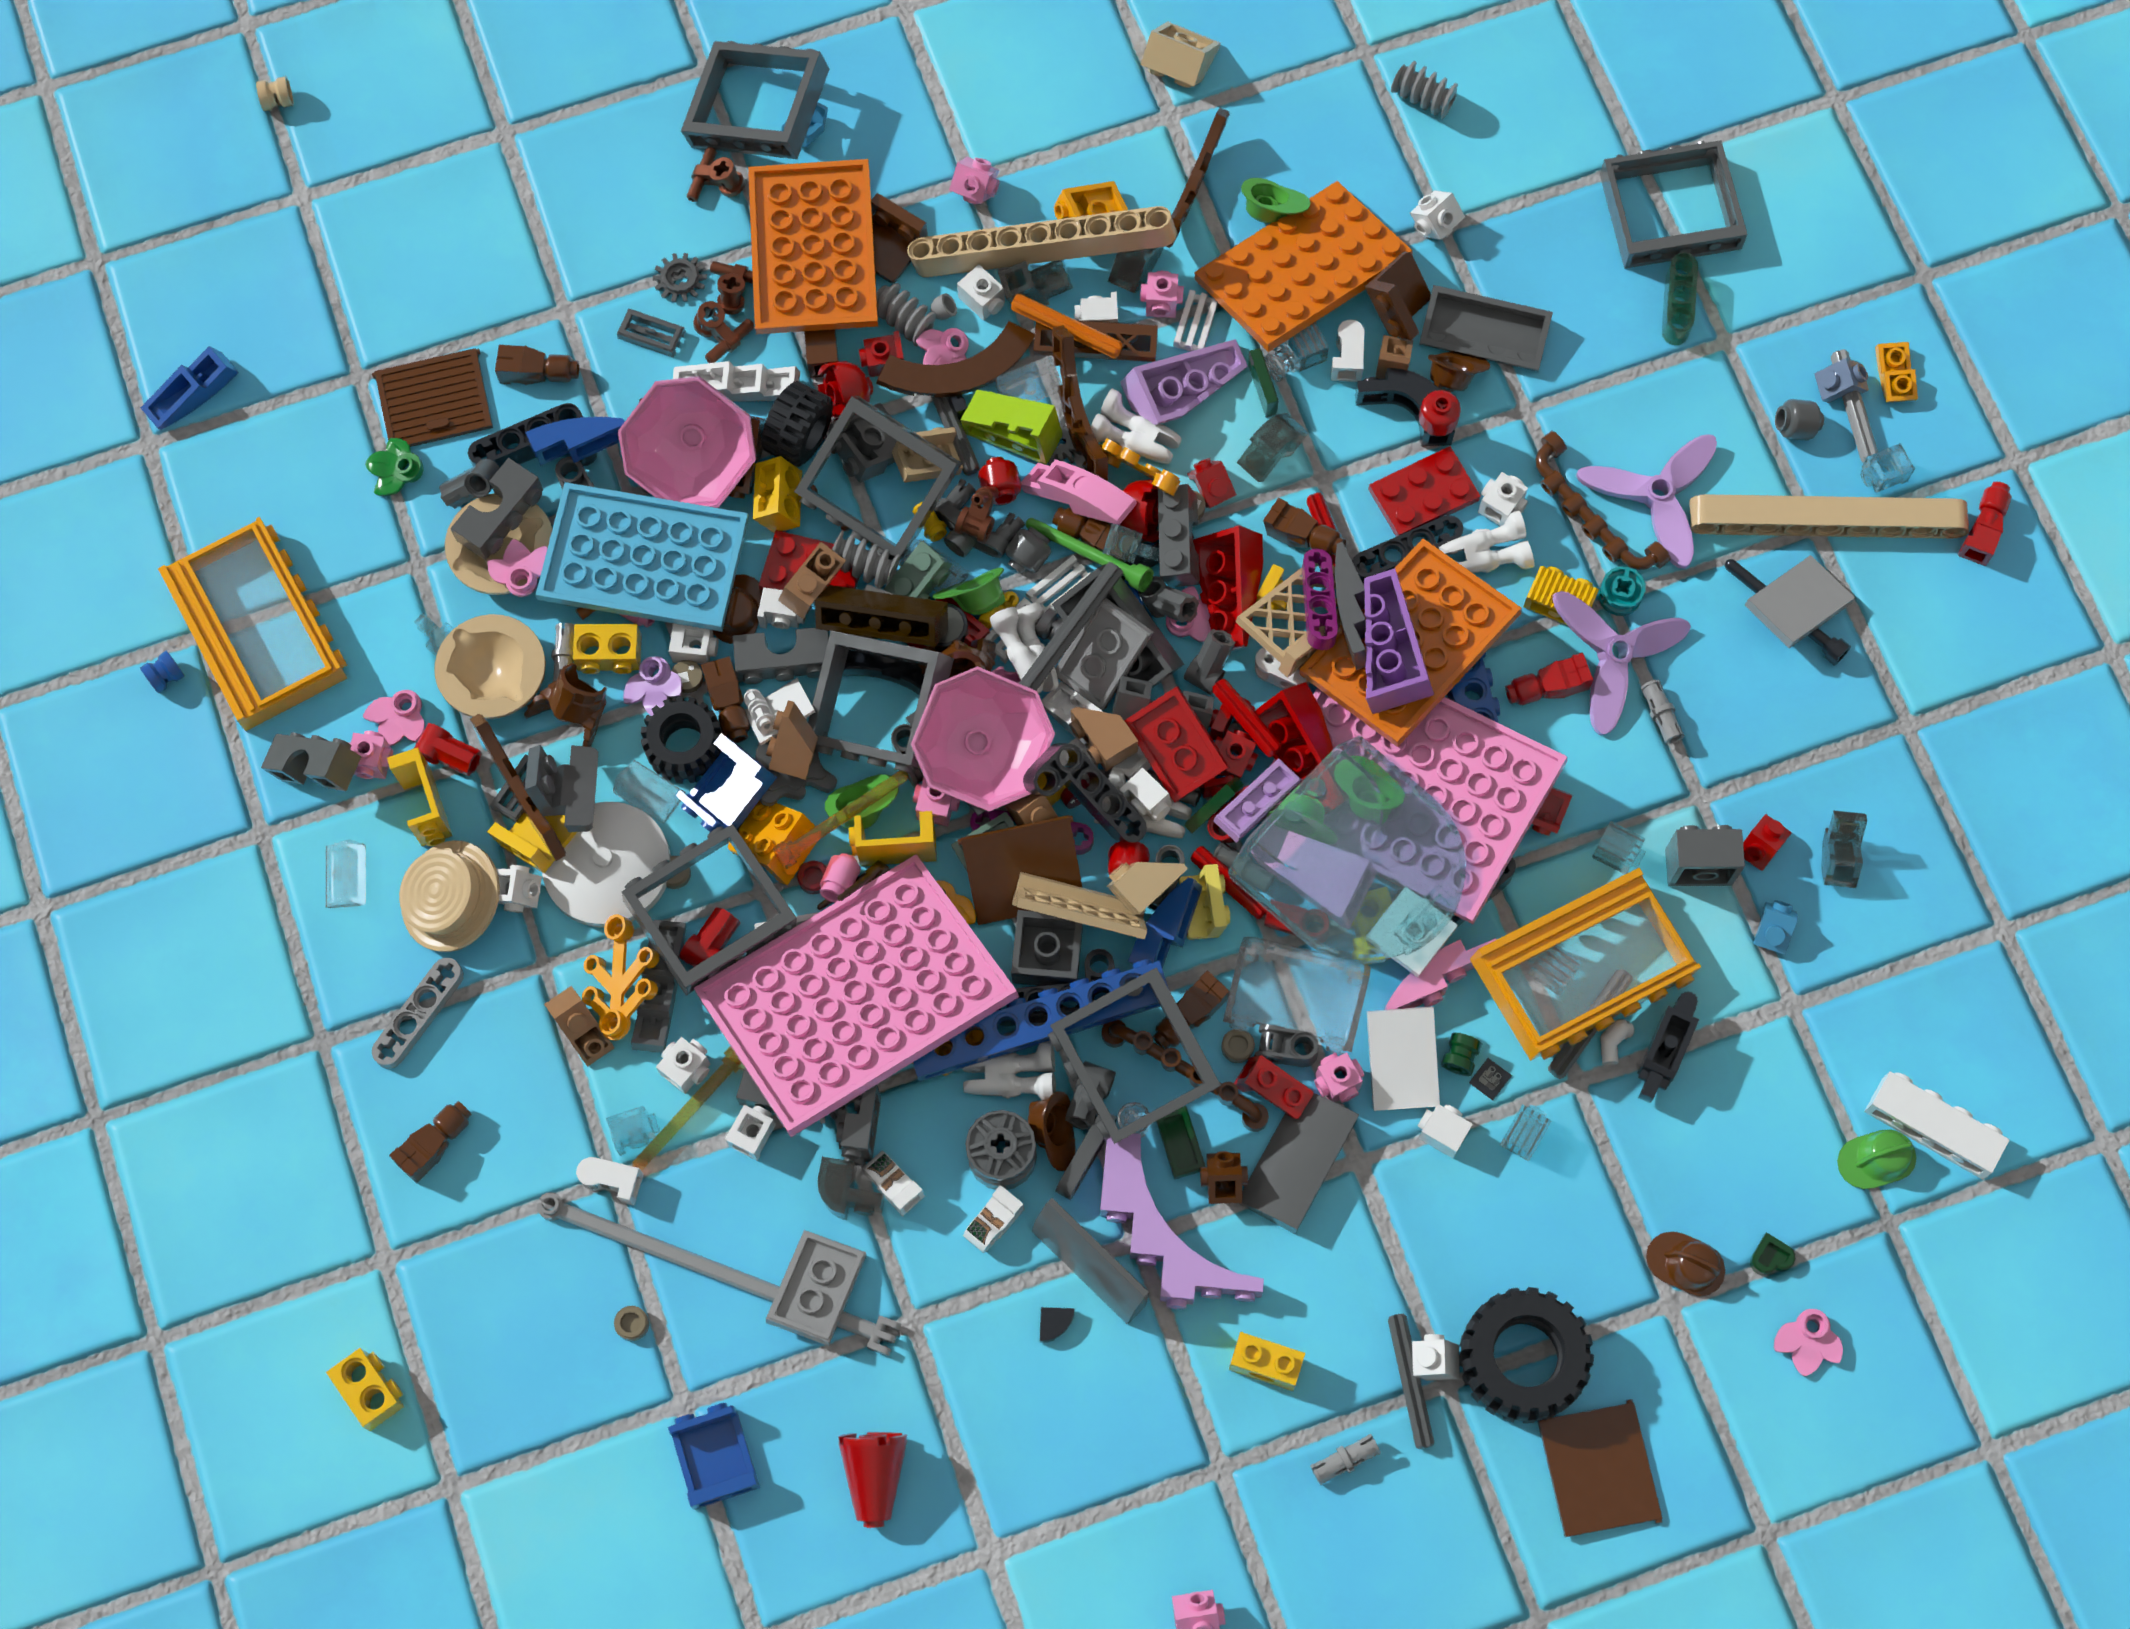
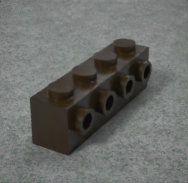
(881, 615)

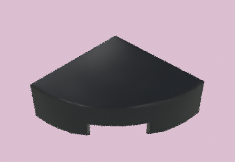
(959, 405)
(1054, 1322)

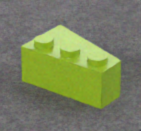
(1013, 424)

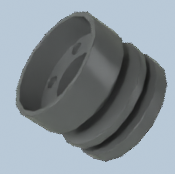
(1018, 1157)

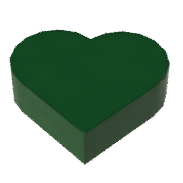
(1771, 1255)

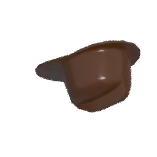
(1455, 371)
(742, 609)
(1052, 1130)
(1686, 1263)

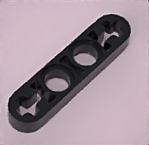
(1404, 545)

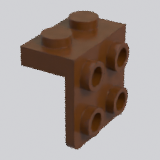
(1398, 295)

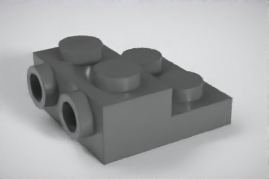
(864, 448)
(859, 1130)

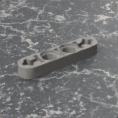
(413, 1010)

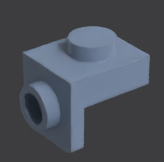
(1841, 379)

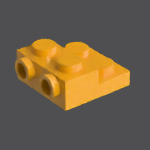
(1089, 200)

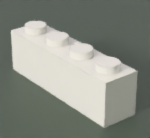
(1937, 1124)

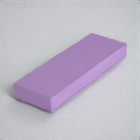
(1257, 800)

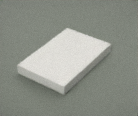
(1403, 1058)

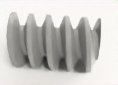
(1424, 89)
(902, 313)
(866, 560)

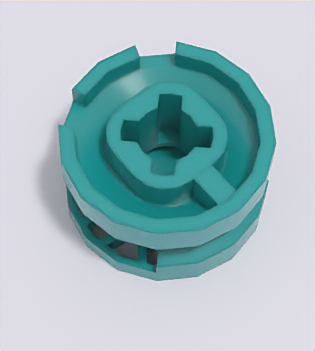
(1622, 591)

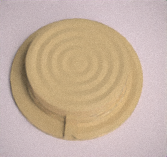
(472, 569)
(490, 666)
(449, 896)

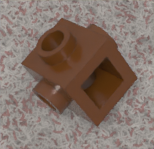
(1224, 1177)

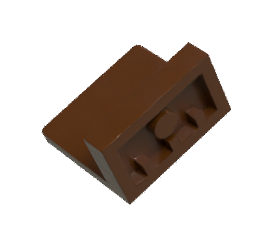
(892, 234)

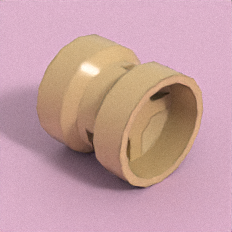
(274, 93)

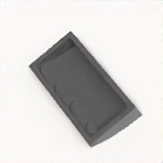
(1485, 328)
(1298, 1162)
(1090, 1261)

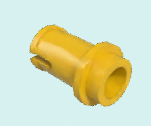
(933, 527)

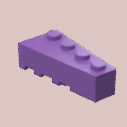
(1393, 653)

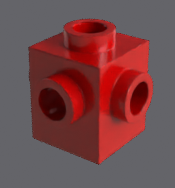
(1240, 744)

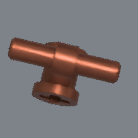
(715, 173)
(731, 285)
(727, 339)
(976, 519)

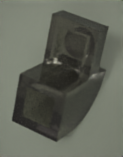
(1037, 283)
(1270, 443)
(1842, 849)
(836, 1189)

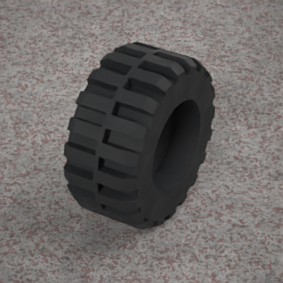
(1557, 1323)

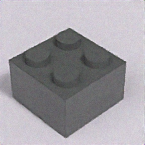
(1705, 856)
(1045, 949)

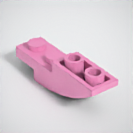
(1080, 489)
(1427, 989)

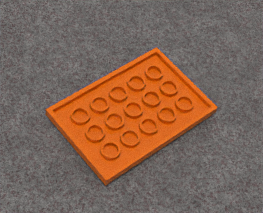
(812, 246)
(1301, 266)
(1454, 623)

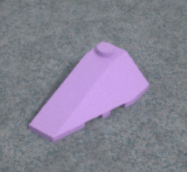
(1181, 382)

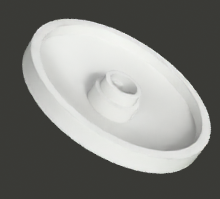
(603, 860)

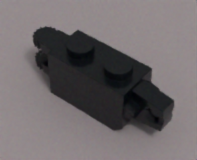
(1668, 1046)

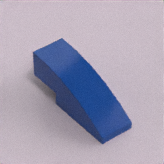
(189, 388)
(574, 436)
(1168, 923)

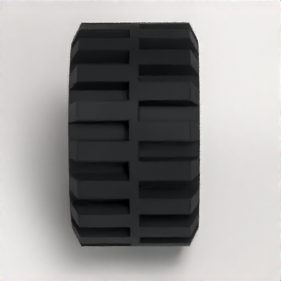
(797, 423)
(670, 719)

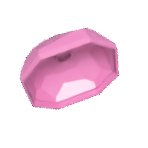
(687, 442)
(981, 738)

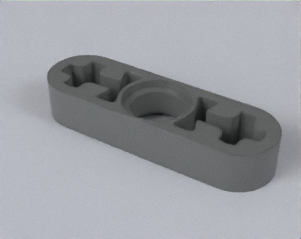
(1082, 1161)

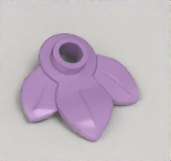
(652, 689)

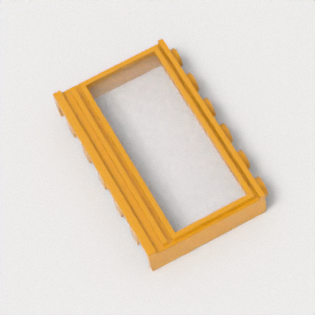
(254, 624)
(1584, 965)

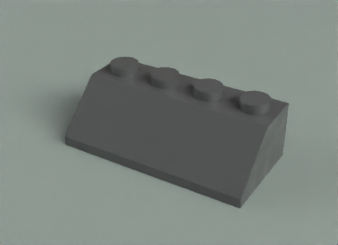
(1158, 657)

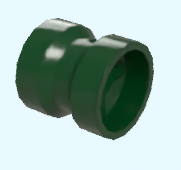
(1461, 1054)

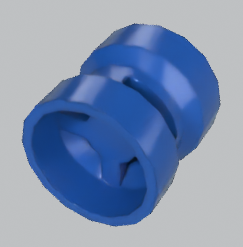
(162, 671)

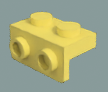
(1210, 913)

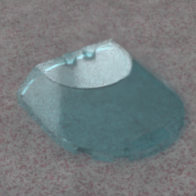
(1356, 859)

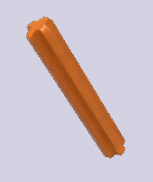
(1080, 331)

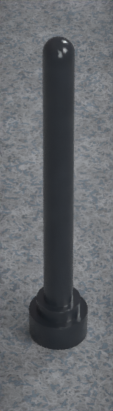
(1833, 648)

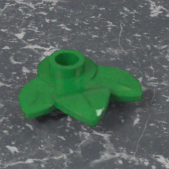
(390, 467)

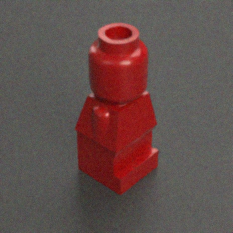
(1988, 526)
(1554, 681)

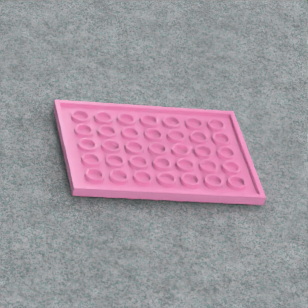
(1478, 773)
(855, 994)

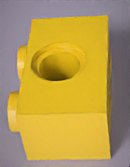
(1267, 1361)

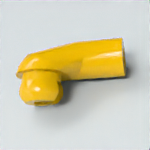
(1011, 600)

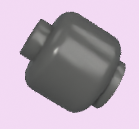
(1799, 419)
(1028, 550)

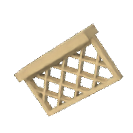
(1298, 651)
(1077, 905)

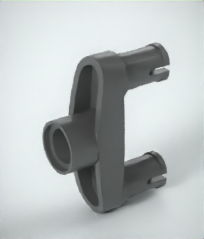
(949, 510)

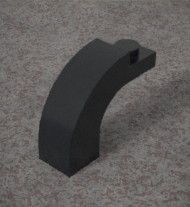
(1405, 390)

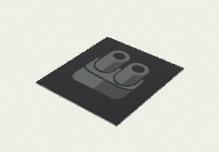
(1490, 1079)

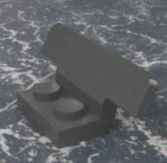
(565, 788)

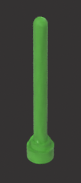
(1137, 576)

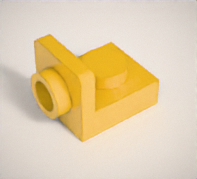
(1271, 581)

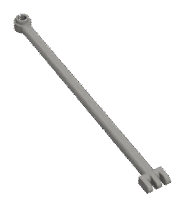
(705, 1266)

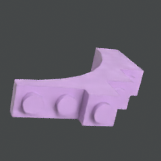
(1152, 1240)

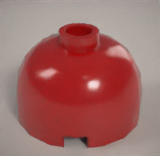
(842, 382)
(1144, 515)

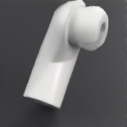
(1612, 1037)

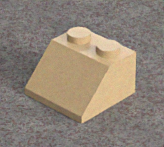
(1179, 54)
(1143, 882)

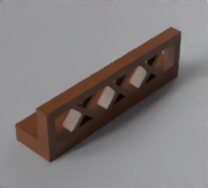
(1135, 341)

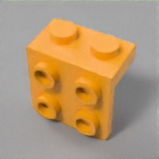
(768, 827)

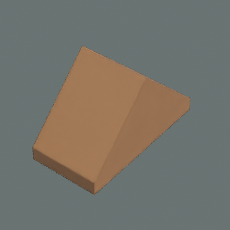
(1394, 353)

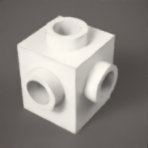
(1437, 215)
(1502, 498)
(518, 888)
(681, 1074)

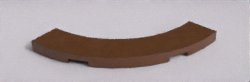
(1199, 170)
(960, 376)
(1074, 413)
(517, 787)

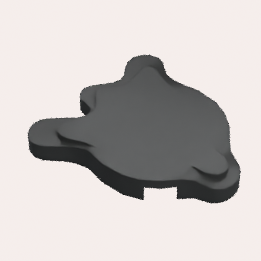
(792, 786)

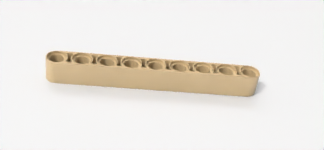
(1043, 241)
(1829, 516)

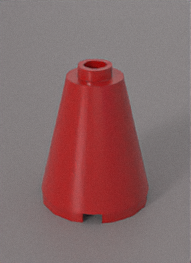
(873, 1473)

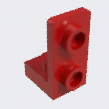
(1274, 1086)

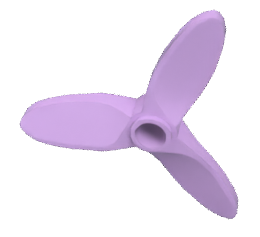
(1666, 513)
(1611, 674)

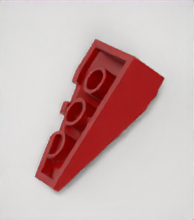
(1230, 577)
(1299, 726)

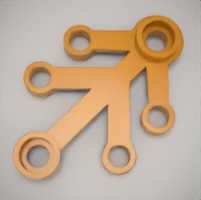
(1162, 479)
(620, 931)

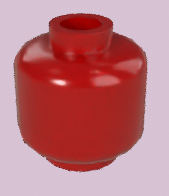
(1439, 413)
(1002, 475)
(1126, 852)

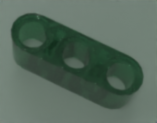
(1679, 286)

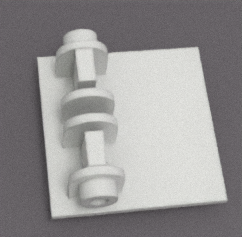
(763, 711)

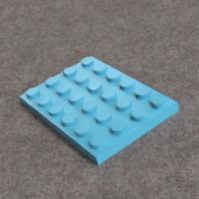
(642, 556)

